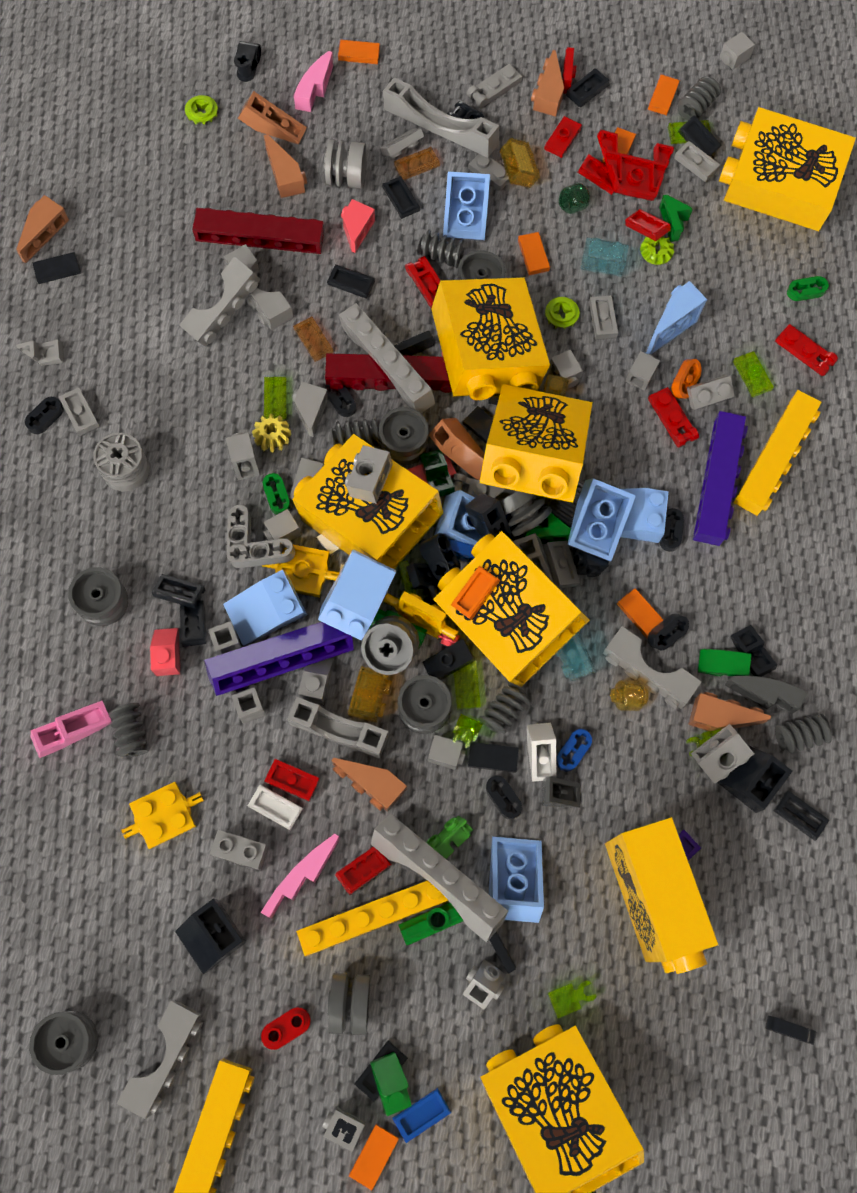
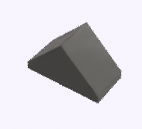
(560, 793)

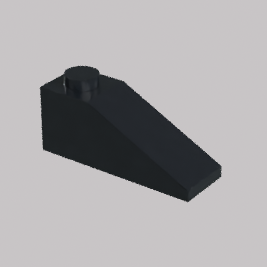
(488, 516)

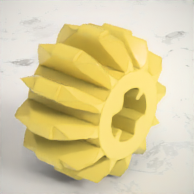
(272, 439)

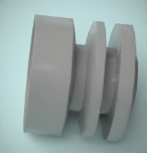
(345, 163)
(123, 473)

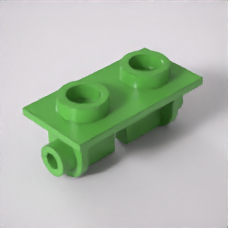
(455, 831)

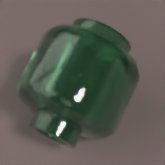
(574, 198)

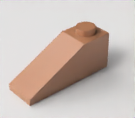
(270, 120)
(285, 170)
(40, 226)

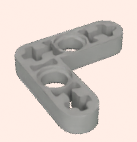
(245, 545)

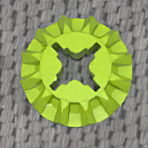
(202, 102)
(664, 254)
(568, 307)

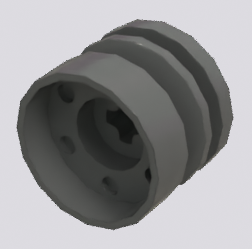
(523, 510)

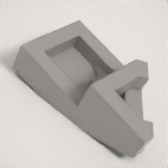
(43, 353)

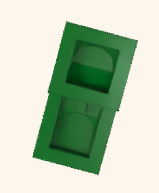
(724, 663)

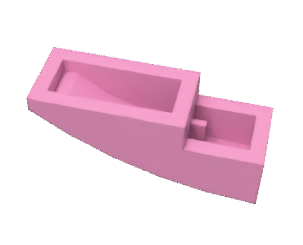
(314, 83)
(69, 728)

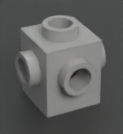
(484, 984)

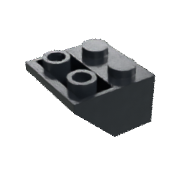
(757, 780)
(210, 935)

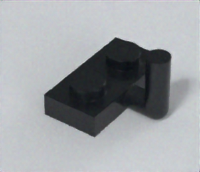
(422, 578)

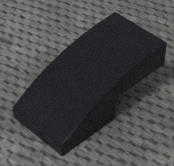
(750, 642)

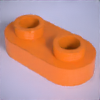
(687, 376)

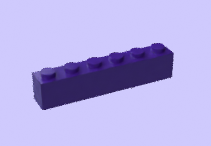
(719, 479)
(276, 656)

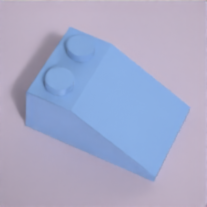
(466, 205)
(680, 314)
(646, 515)
(600, 518)
(455, 520)
(356, 595)
(264, 607)
(517, 877)

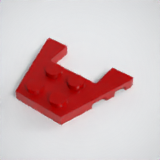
(633, 174)

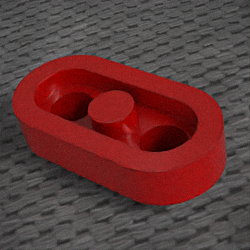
(285, 1028)

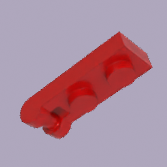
(426, 280)
(806, 350)
(673, 417)

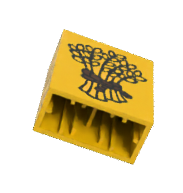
(786, 168)
(489, 336)
(536, 443)
(377, 530)
(523, 616)
(662, 896)
(561, 1114)

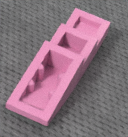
(307, 868)

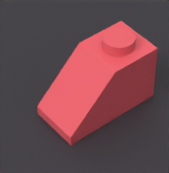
(357, 222)
(165, 652)

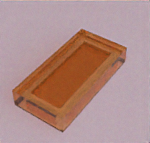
(417, 163)
(313, 339)

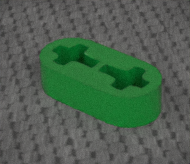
(807, 287)
(281, 492)

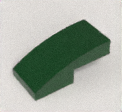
(437, 472)

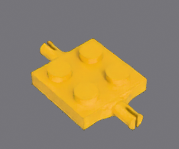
(307, 570)
(421, 614)
(162, 815)

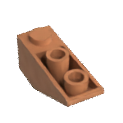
(550, 90)
(458, 446)
(715, 714)
(376, 782)

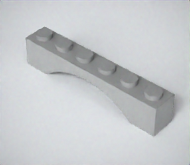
(475, 134)
(406, 380)
(473, 904)

